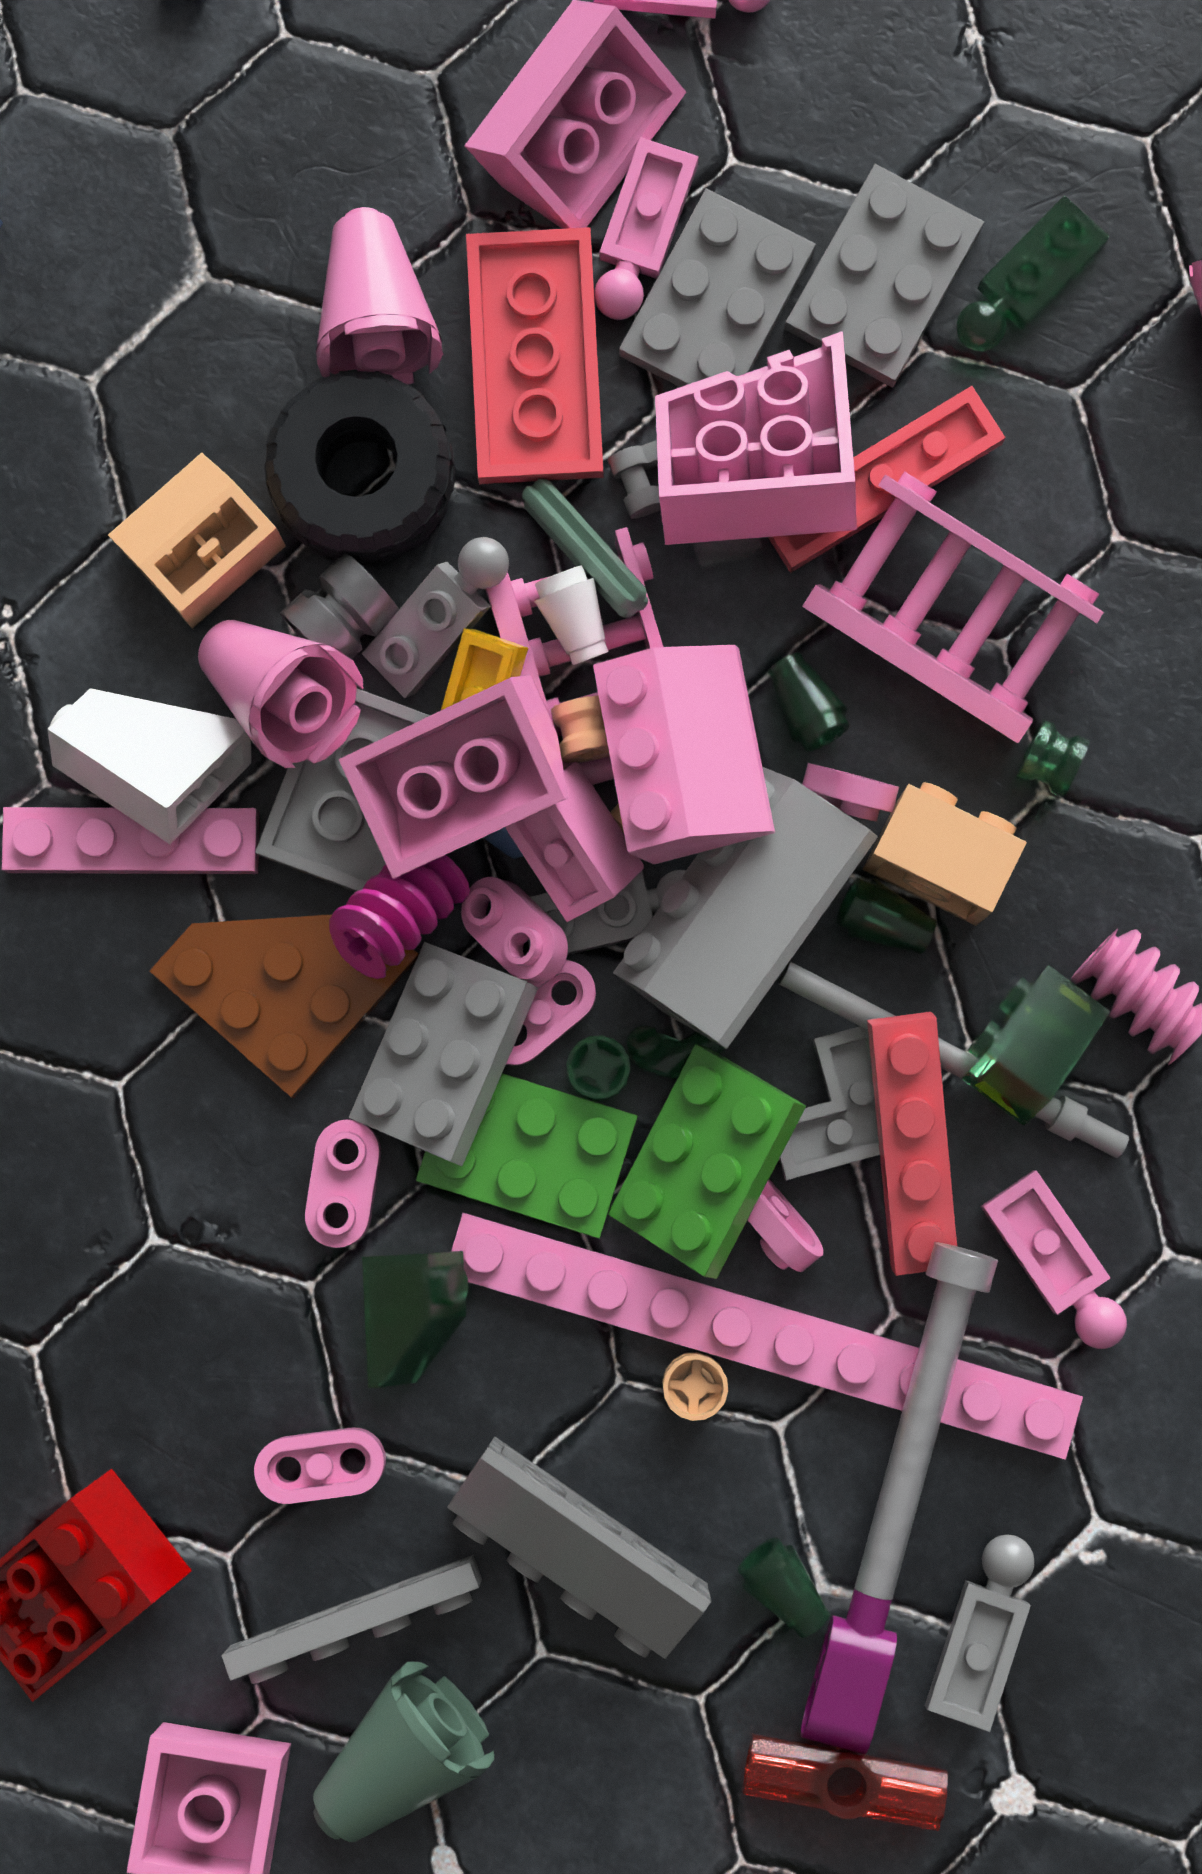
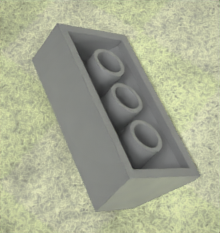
(744, 913)
(580, 1550)

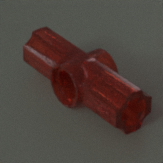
(888, 1788)

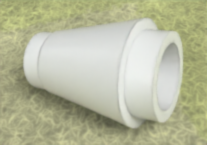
(573, 613)

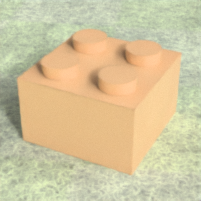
(945, 853)

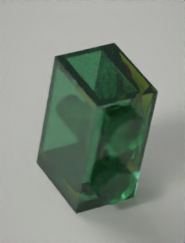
(1035, 1044)

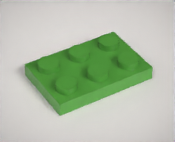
(541, 1156)
(706, 1161)

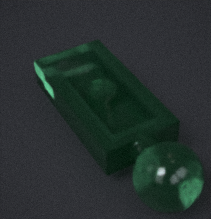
(1031, 274)

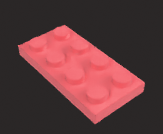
(534, 355)

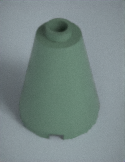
(402, 1756)

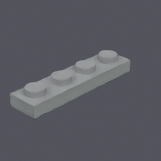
(328, 1630)

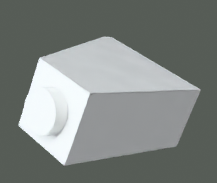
(148, 757)

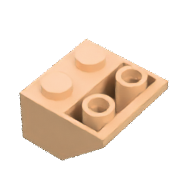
(198, 539)

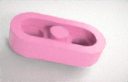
(851, 792)
(510, 924)
(550, 1021)
(343, 1183)
(784, 1232)
(321, 1465)

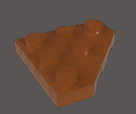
(275, 990)

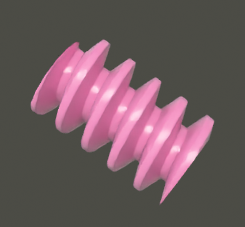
(1144, 992)

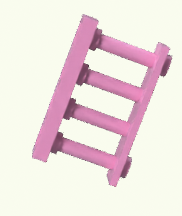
(515, 599)
(897, 636)

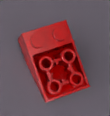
(80, 1582)

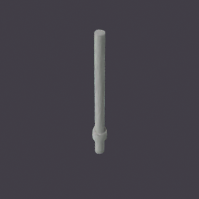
(1061, 1115)

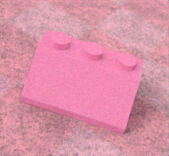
(576, 115)
(683, 750)
(458, 774)

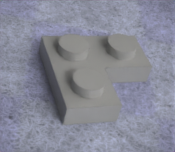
(847, 1124)

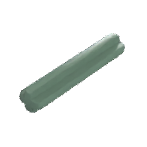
(585, 548)

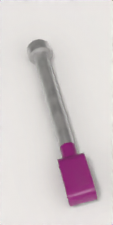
(858, 1649)

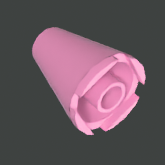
(373, 303)
(283, 687)

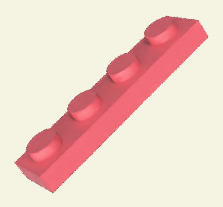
(926, 449)
(912, 1138)

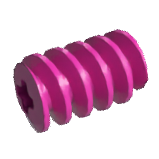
(394, 914)

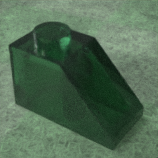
(410, 1312)

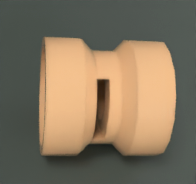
(696, 1395)

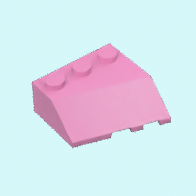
(759, 451)

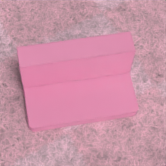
(576, 848)

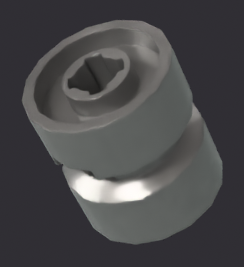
(343, 608)

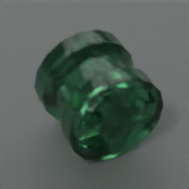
(1053, 758)
(595, 1059)

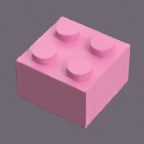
(208, 1803)

